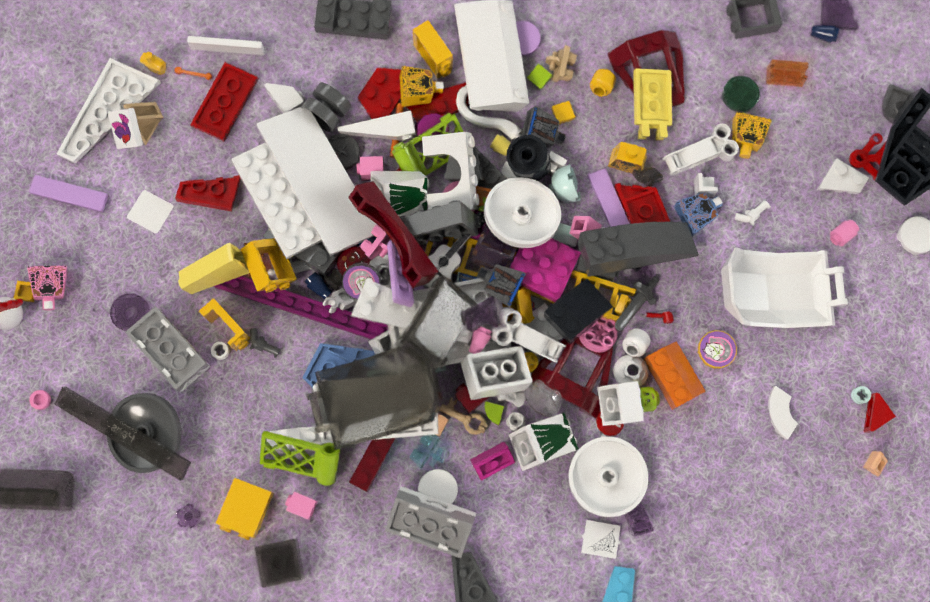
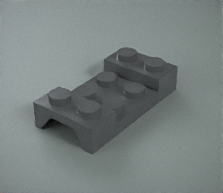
(354, 18)

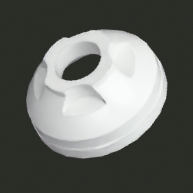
(621, 374)

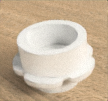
(515, 416)

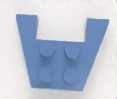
(332, 356)

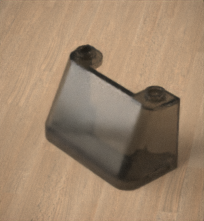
(438, 320)

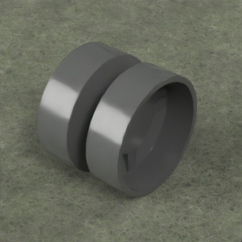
(327, 105)

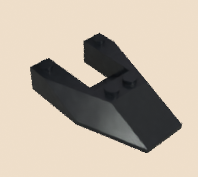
(906, 156)

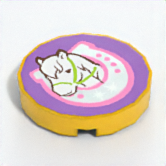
(717, 349)

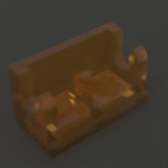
(786, 73)

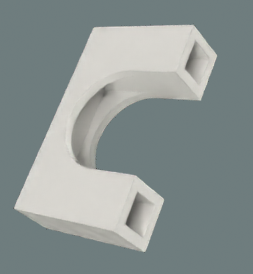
(459, 146)

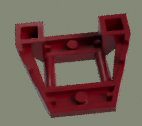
(646, 45)
(569, 390)

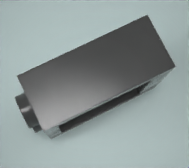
(772, 15)

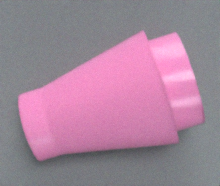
(479, 340)

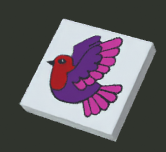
(125, 128)

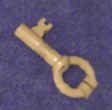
(466, 419)

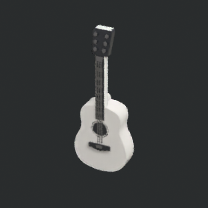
(446, 258)

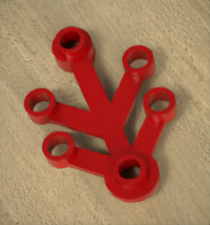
(866, 158)

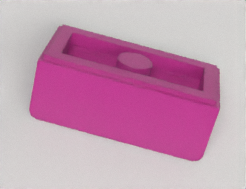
(492, 460)

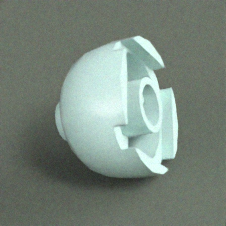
(565, 185)

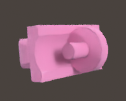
(379, 246)

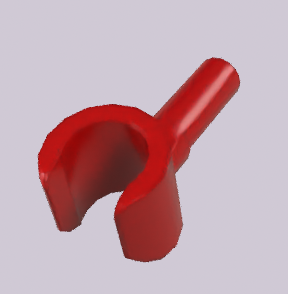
(667, 316)

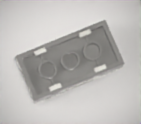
(167, 349)
(430, 522)

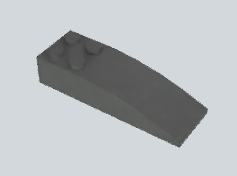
(635, 246)

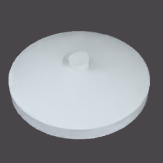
(522, 212)
(608, 477)

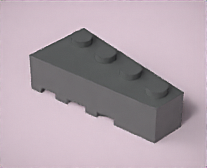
(442, 222)

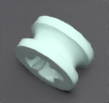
(865, 391)

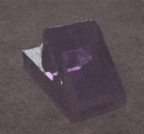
(482, 314)
(638, 521)

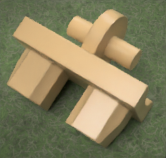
(558, 64)

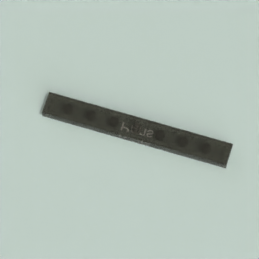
(123, 433)

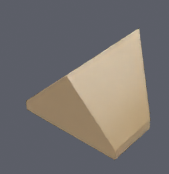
(148, 118)

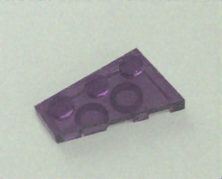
(838, 14)

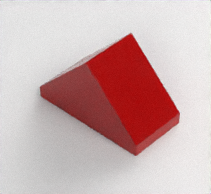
(877, 413)

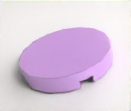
(528, 37)

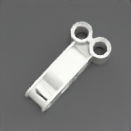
(702, 151)
(525, 335)

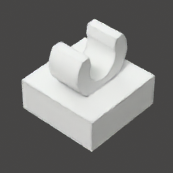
(556, 162)

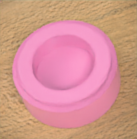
(40, 399)

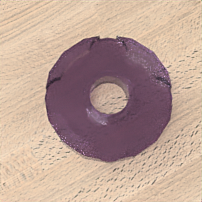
(121, 304)

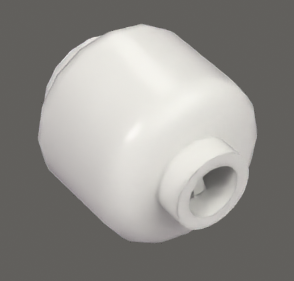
(636, 342)

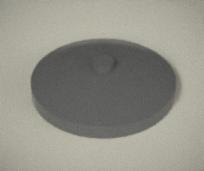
(152, 417)

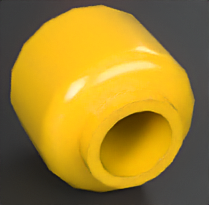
(602, 82)

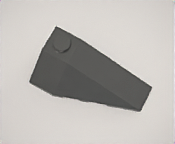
(314, 257)

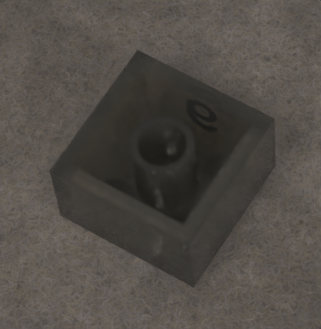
(279, 563)

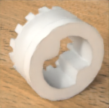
(214, 353)

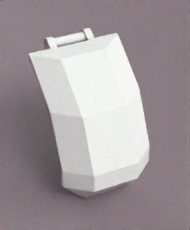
(781, 288)

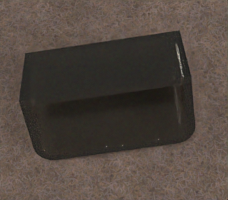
(36, 489)

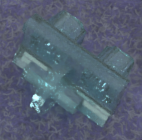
(421, 459)

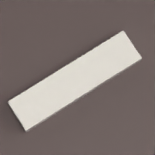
(225, 45)

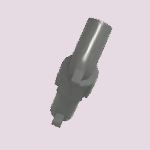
(260, 343)

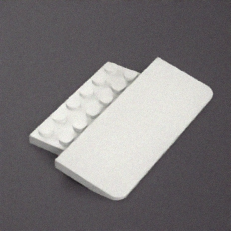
(301, 186)

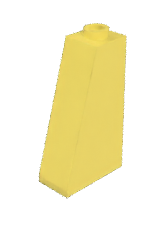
(213, 269)

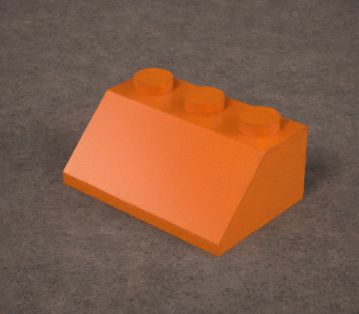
(674, 375)

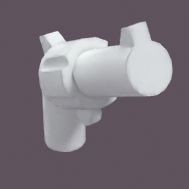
(753, 214)

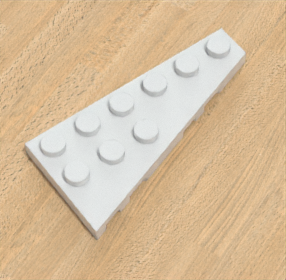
(113, 89)

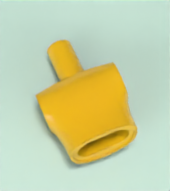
(154, 63)

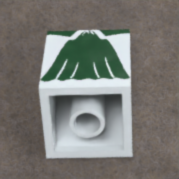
(403, 190)
(543, 441)

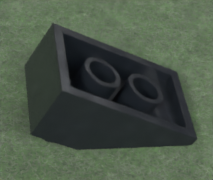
(577, 311)

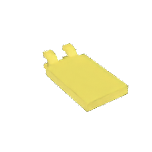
(652, 102)

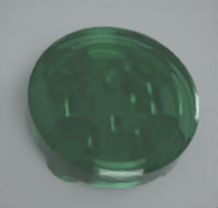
(740, 94)

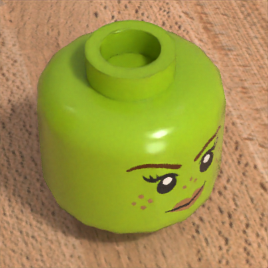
(649, 398)

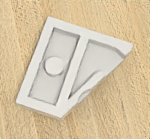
(843, 179)

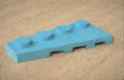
(620, 585)

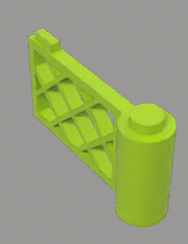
(409, 158)
(323, 461)

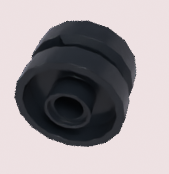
(524, 148)

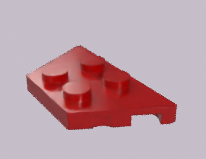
(381, 92)
(641, 203)

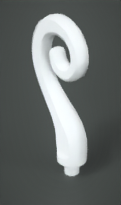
(509, 128)

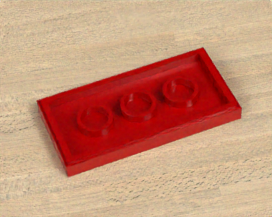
(224, 101)

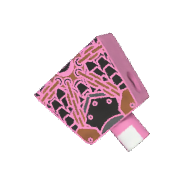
(48, 284)

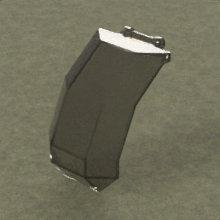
(377, 396)

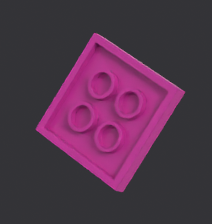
(546, 267)

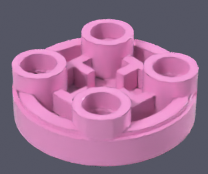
(600, 336)

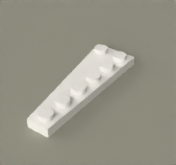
(377, 305)

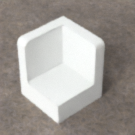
(704, 185)

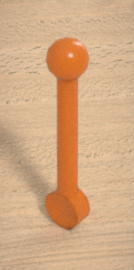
(178, 70)

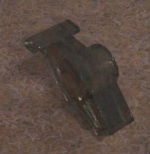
(648, 176)

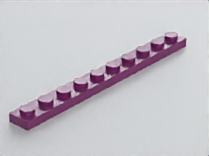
(303, 307)

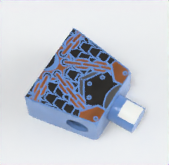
(697, 211)

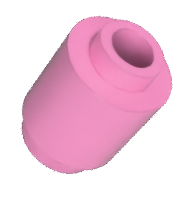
(844, 233)

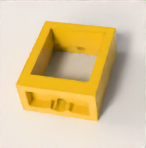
(433, 49)
(281, 265)

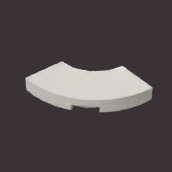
(779, 412)

